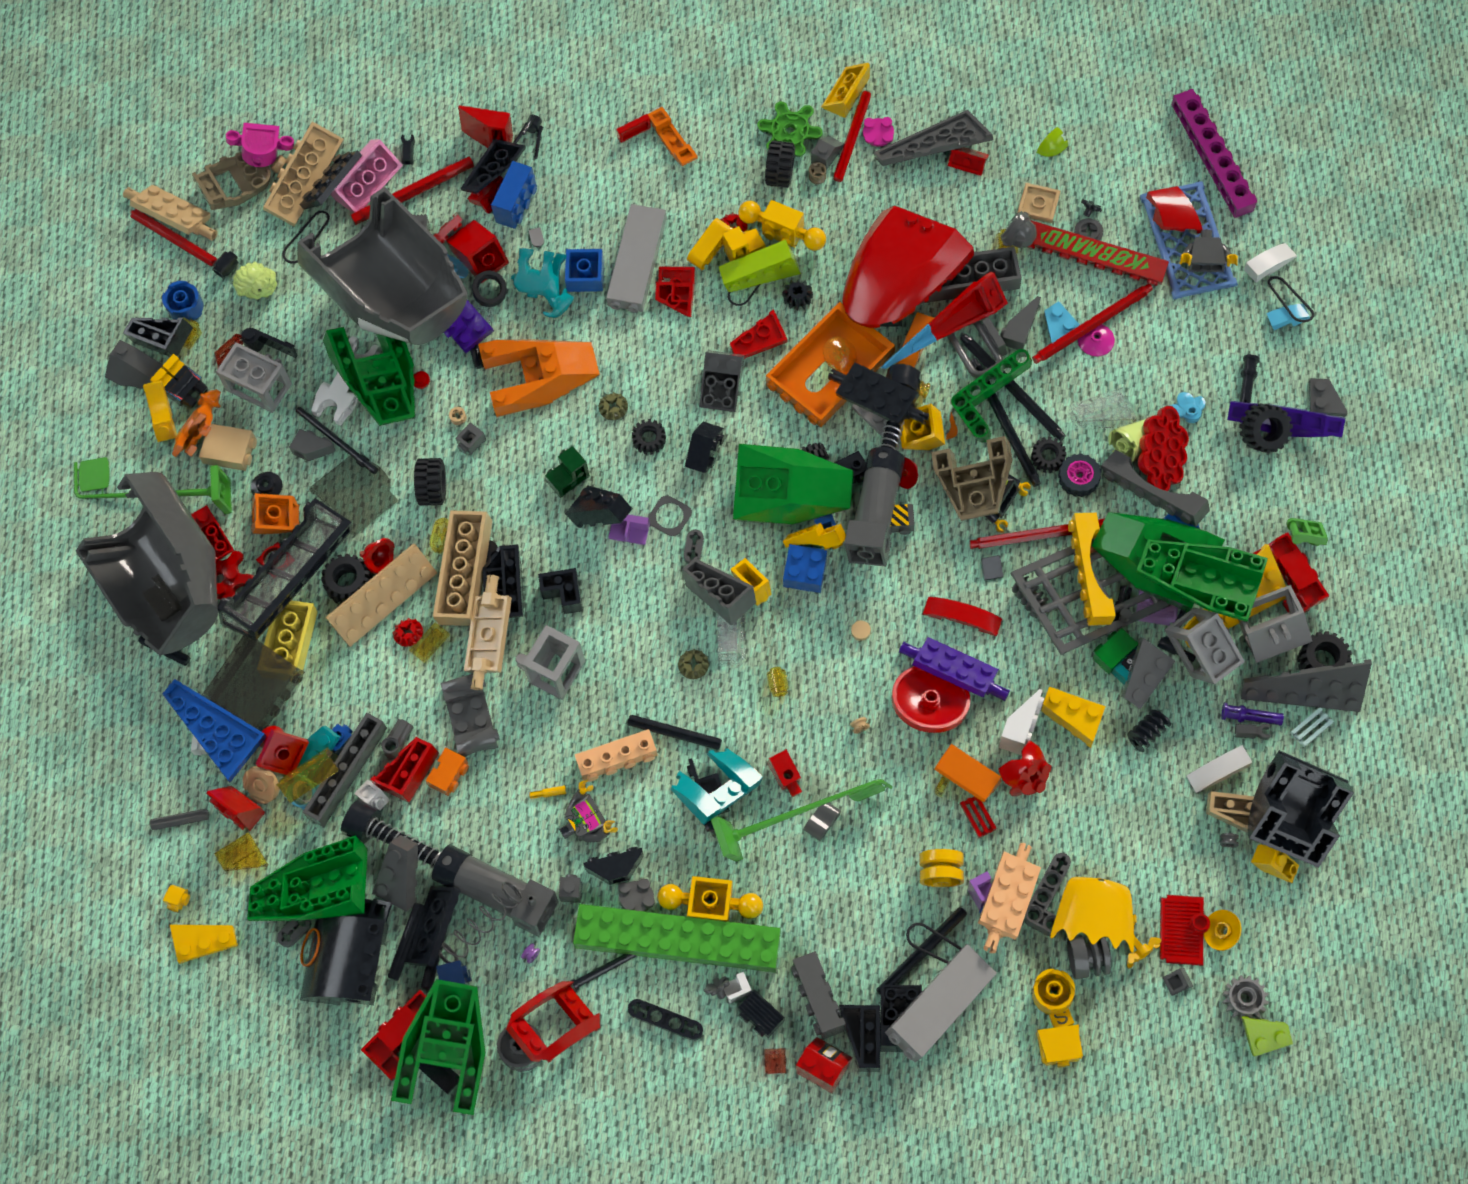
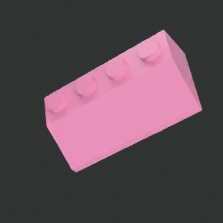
(366, 176)

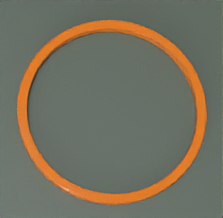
(317, 948)

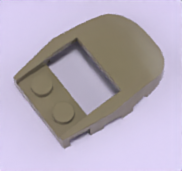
(249, 179)

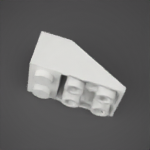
(1020, 724)

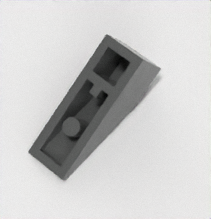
(1019, 326)

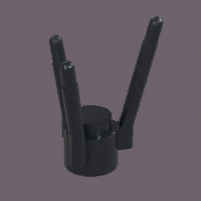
(532, 125)

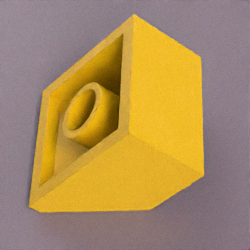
(924, 437)

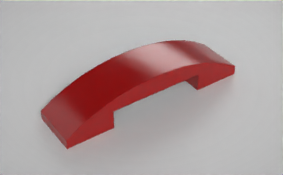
(963, 614)

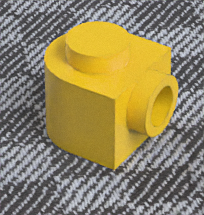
(176, 898)

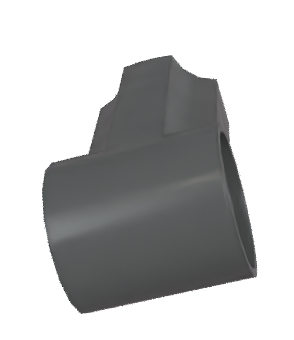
(397, 737)

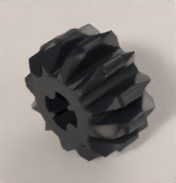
(797, 294)

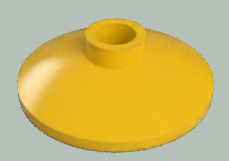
(1218, 923)

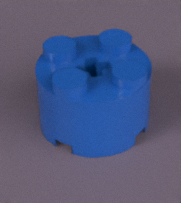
(183, 301)

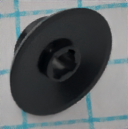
(274, 487)

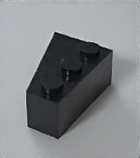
(598, 506)

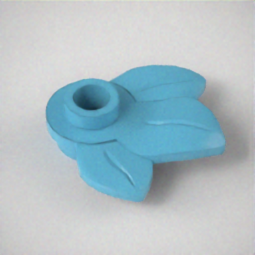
(1189, 407)

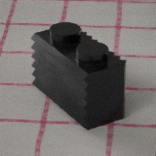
(760, 1014)

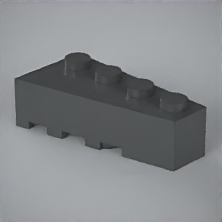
(719, 590)
(818, 995)

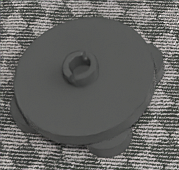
(636, 895)

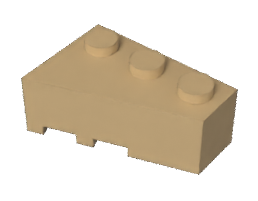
(1230, 808)

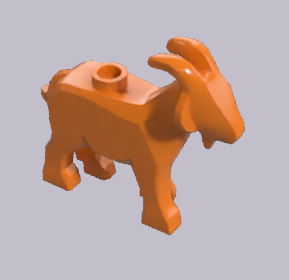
(197, 424)

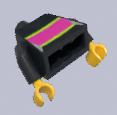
(1012, 487)

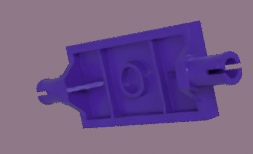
(955, 668)

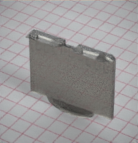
(355, 493)

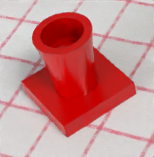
(280, 750)

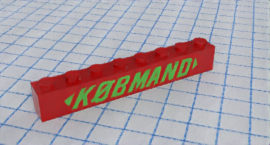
(1100, 254)

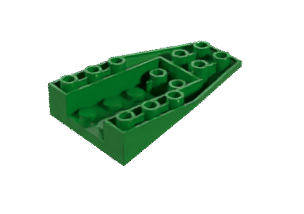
(788, 486)
(314, 885)

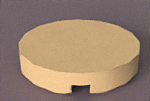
(260, 784)

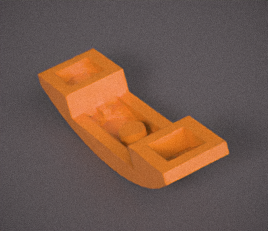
(671, 138)

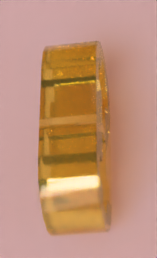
(436, 534)

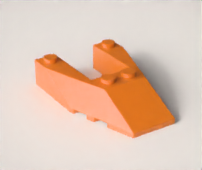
(548, 367)

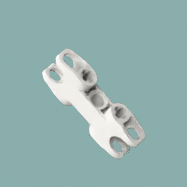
(338, 392)

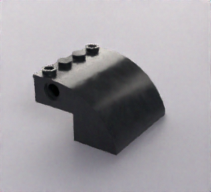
(1298, 808)
(345, 960)

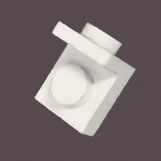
(372, 795)

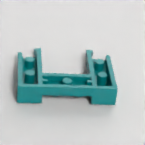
(705, 806)

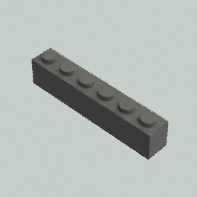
(349, 764)

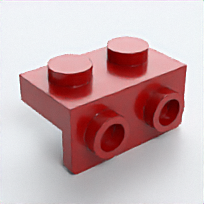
(486, 195)

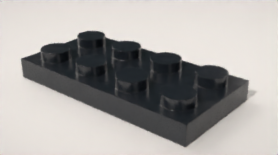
(330, 180)
(432, 926)

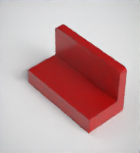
(968, 160)

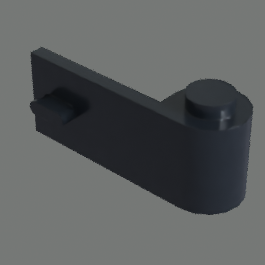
(256, 340)

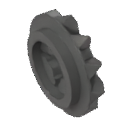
(1093, 225)

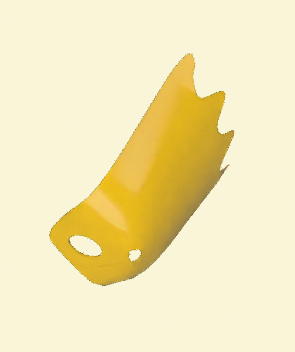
(1096, 910)

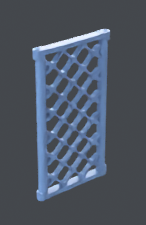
(1231, 281)

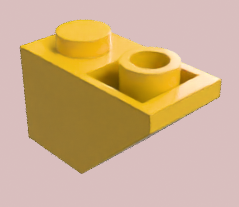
(1275, 863)

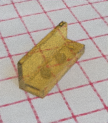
(307, 775)

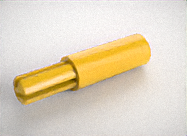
(548, 792)

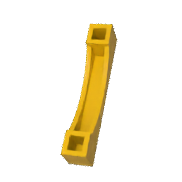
(1098, 607)

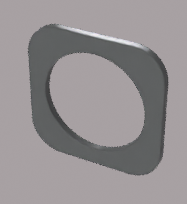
(687, 512)

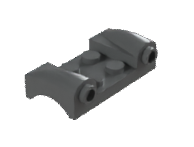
(469, 716)

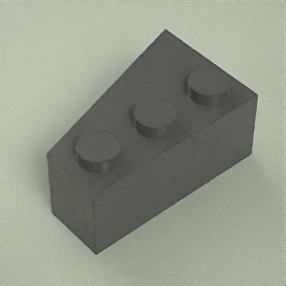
(1146, 673)
(398, 874)

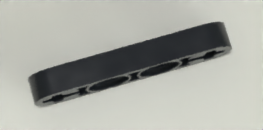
(666, 1018)

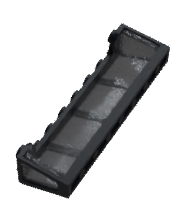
(285, 571)

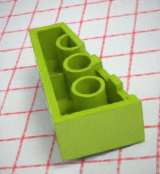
(760, 267)

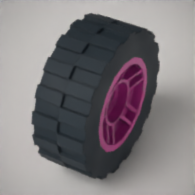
(1074, 466)

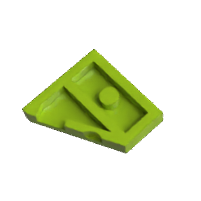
(1266, 1035)

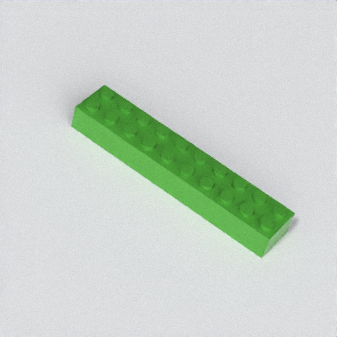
(677, 938)

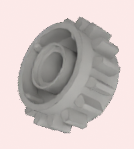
(1250, 988)

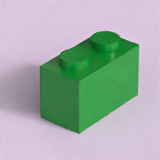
(1114, 650)

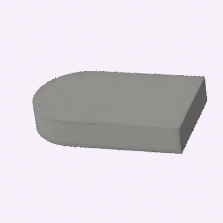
(536, 237)

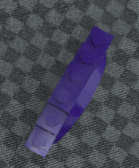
(1304, 422)

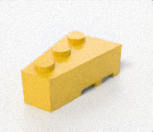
(1074, 714)

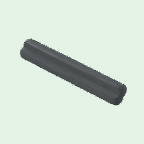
(179, 819)

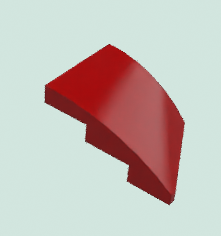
(677, 292)

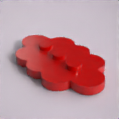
(1163, 448)

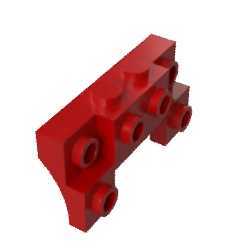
(1297, 573)
(388, 1040)

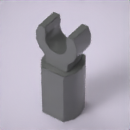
(1251, 731)

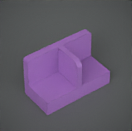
(632, 530)
(979, 888)

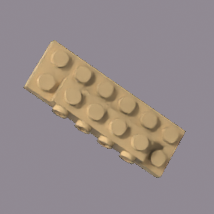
(303, 168)

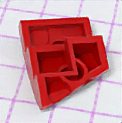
(1174, 210)

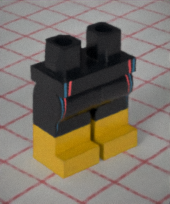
(180, 382)

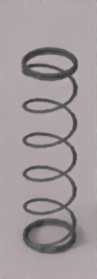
(515, 889)

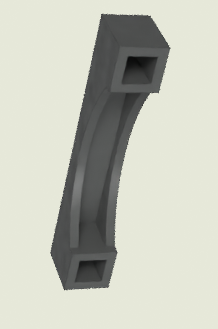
(1188, 507)

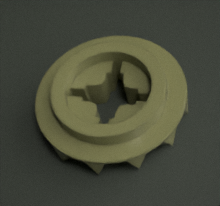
(614, 413)
(699, 670)

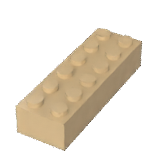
(462, 566)

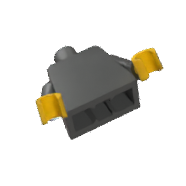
(1207, 254)

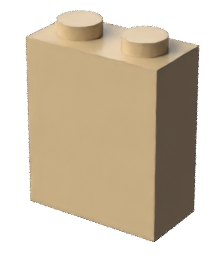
(228, 447)

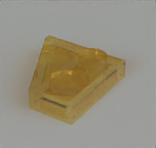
(241, 854)

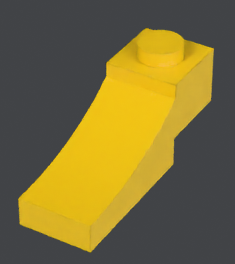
(160, 411)
(829, 538)

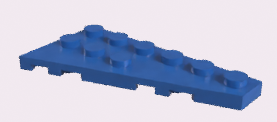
(219, 732)

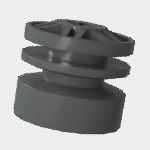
(1086, 955)

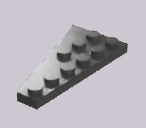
(946, 135)
(1314, 687)

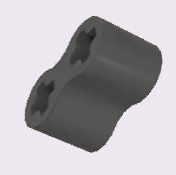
(822, 821)

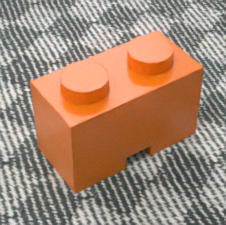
(448, 772)

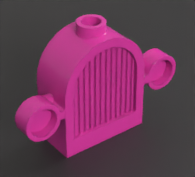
(259, 143)

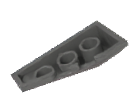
(130, 366)

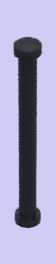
(601, 970)

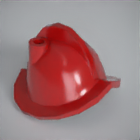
(378, 554)

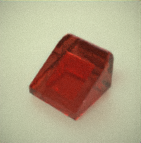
(775, 1061)

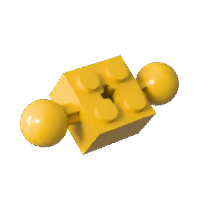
(782, 223)
(702, 889)

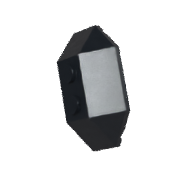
(507, 566)

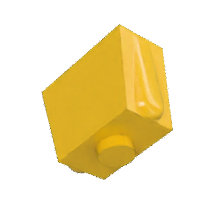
(748, 573)
(1060, 1045)

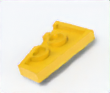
(201, 940)

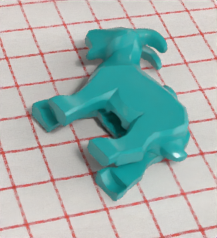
(543, 281)

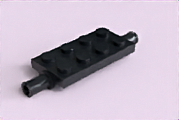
(878, 394)

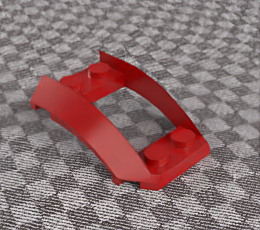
(572, 1006)

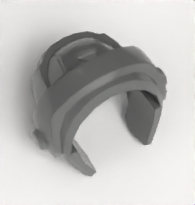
(1020, 232)

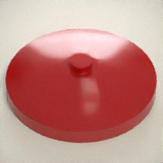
(929, 701)

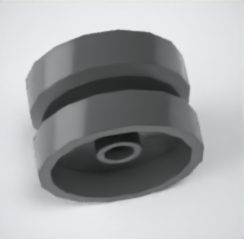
(511, 1056)

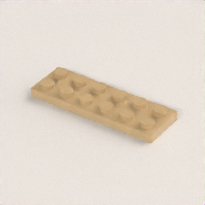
(381, 595)

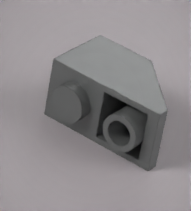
(310, 446)

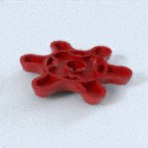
(232, 577)

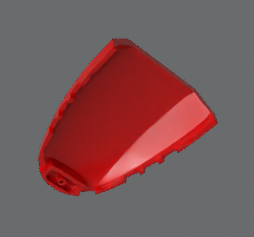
(901, 266)

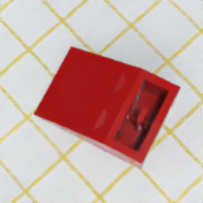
(485, 124)
(213, 532)
(236, 806)

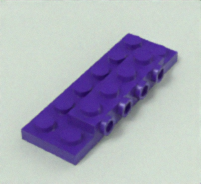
(469, 328)

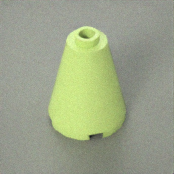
(1127, 439)

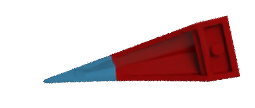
(973, 304)

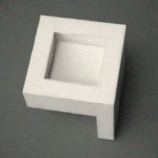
(738, 988)

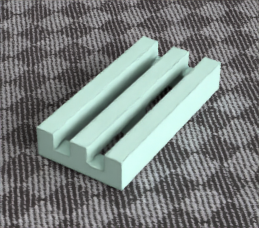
(1323, 717)

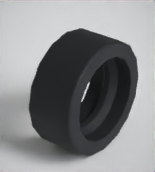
(489, 275)

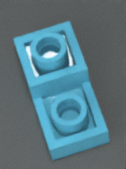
(1280, 317)

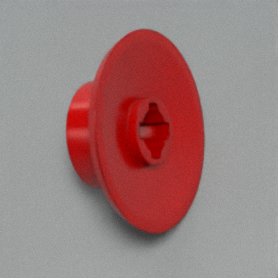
(909, 474)

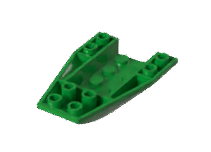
(1206, 575)

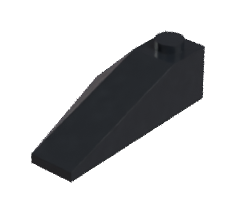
(492, 164)

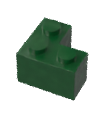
(569, 473)

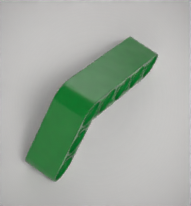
(987, 390)

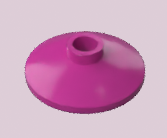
(1100, 346)

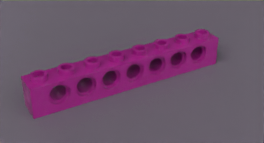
(1182, 105)

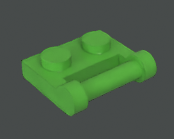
(1312, 532)

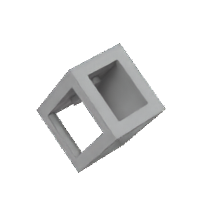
(254, 373)
(1280, 632)
(1209, 643)
(536, 662)

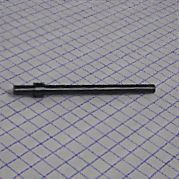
(360, 459)

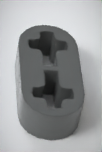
(689, 545)
(296, 935)

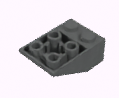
(721, 380)

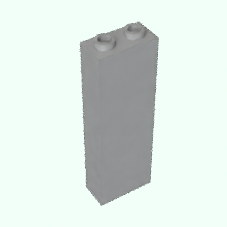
(636, 258)
(940, 1003)

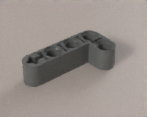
(1049, 891)

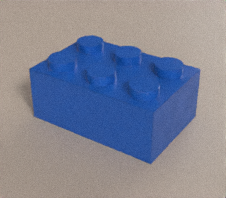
(514, 195)

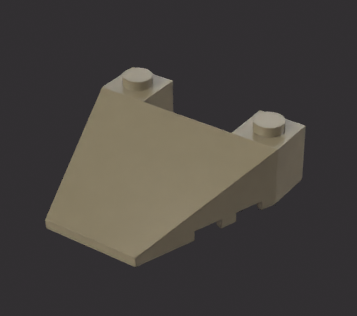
(978, 487)

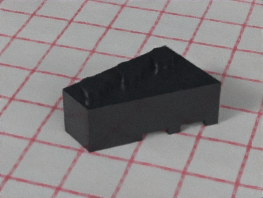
(159, 334)
(863, 1034)

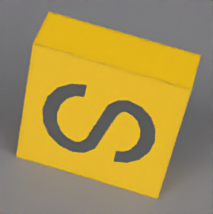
(1062, 1019)

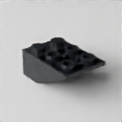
(893, 1003)

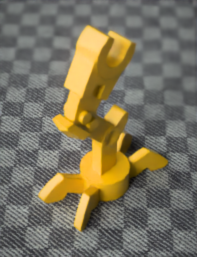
(1141, 950)

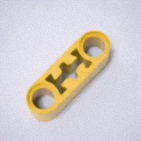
(708, 244)

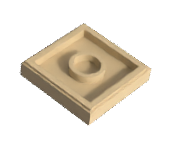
(1039, 202)

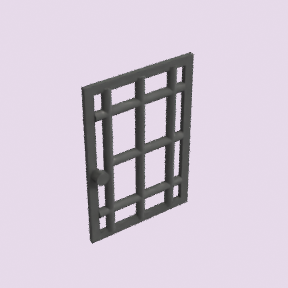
(1125, 615)

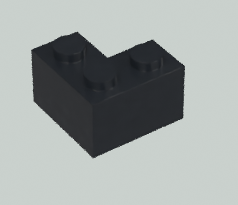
(703, 444)
(564, 585)

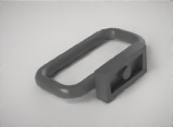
(992, 340)

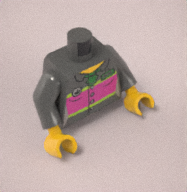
(585, 818)

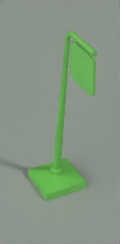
(95, 475)
(729, 838)

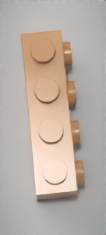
(616, 755)

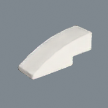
(1269, 261)
(1219, 769)

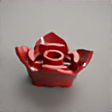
(1028, 773)

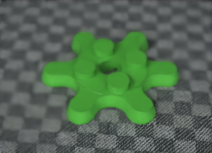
(796, 120)

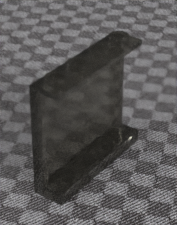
(254, 683)

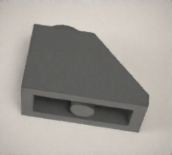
(826, 151)

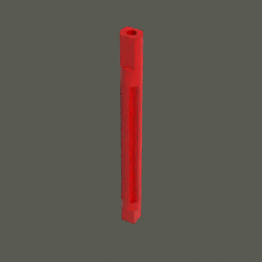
(420, 186)

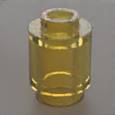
(777, 681)

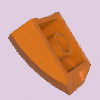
(274, 513)

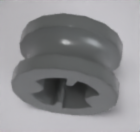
(1229, 840)

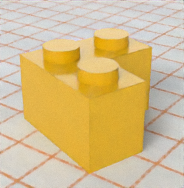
(741, 243)

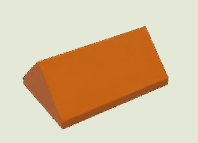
(968, 773)

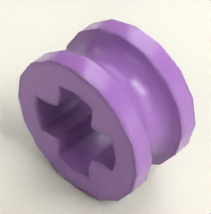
(530, 953)

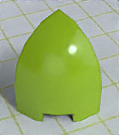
(1052, 144)

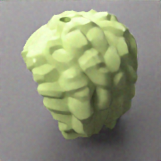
(254, 277)

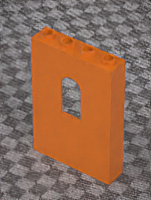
(807, 356)

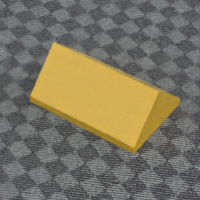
(847, 89)

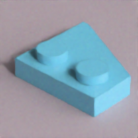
(1059, 321)

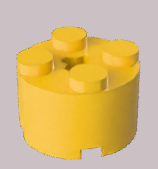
(1054, 980)

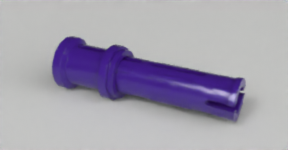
(1254, 715)

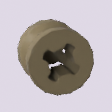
(817, 168)

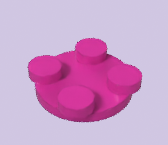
(878, 131)

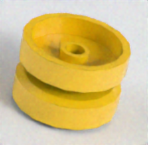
(941, 868)

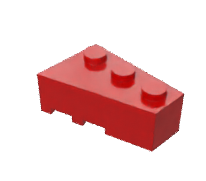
(408, 770)

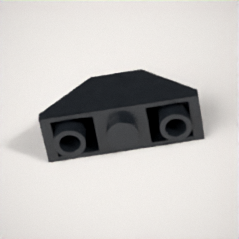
(615, 867)

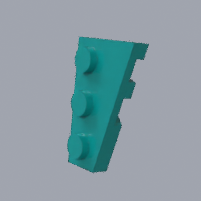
(318, 741)

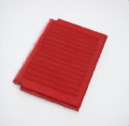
(1178, 941)

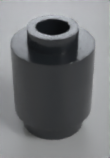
(225, 264)

